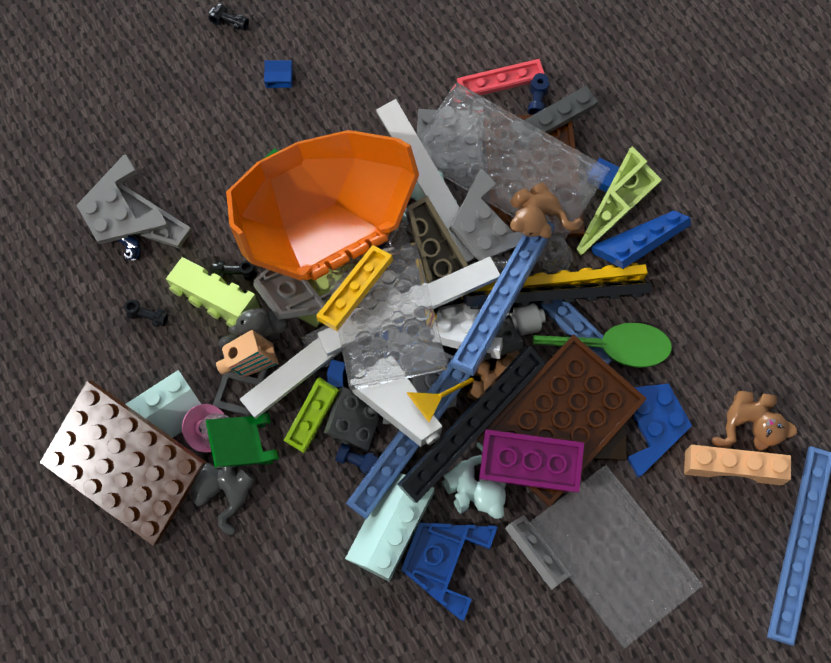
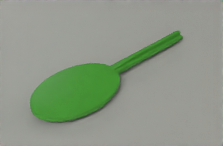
(626, 344)

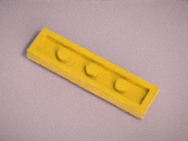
(354, 288)

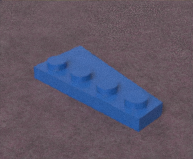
(640, 240)

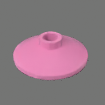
(191, 425)

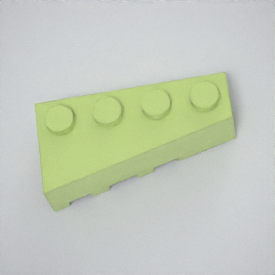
(210, 291)

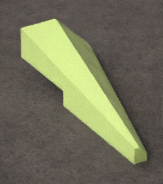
(627, 189)

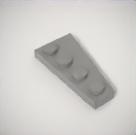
(174, 235)

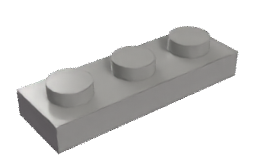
(536, 552)

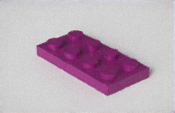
(531, 461)

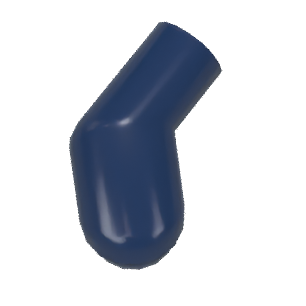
(132, 247)

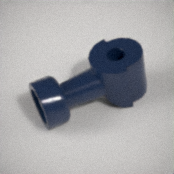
(539, 88)
(364, 462)

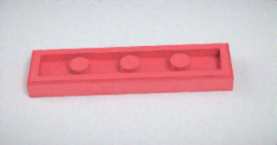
(502, 78)

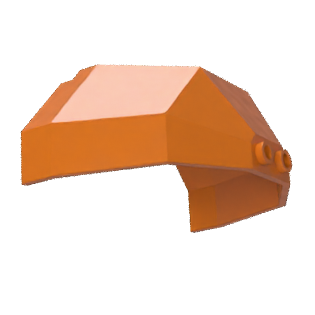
(321, 202)

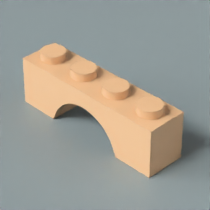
(716, 461)

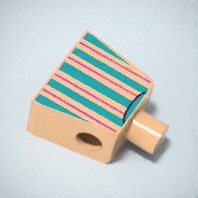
(247, 355)

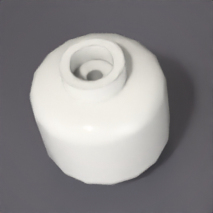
(527, 319)

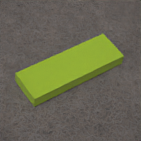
(311, 415)

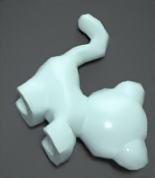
(486, 495)

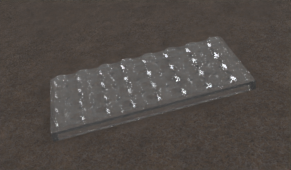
(478, 135)

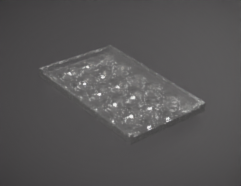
(394, 325)
(615, 556)

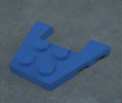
(661, 424)
(434, 558)

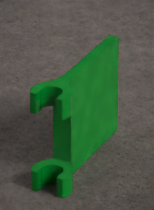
(238, 442)

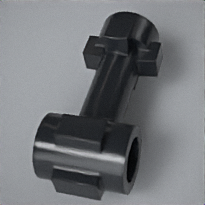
(219, 14)
(245, 269)
(134, 311)

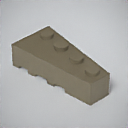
(435, 245)

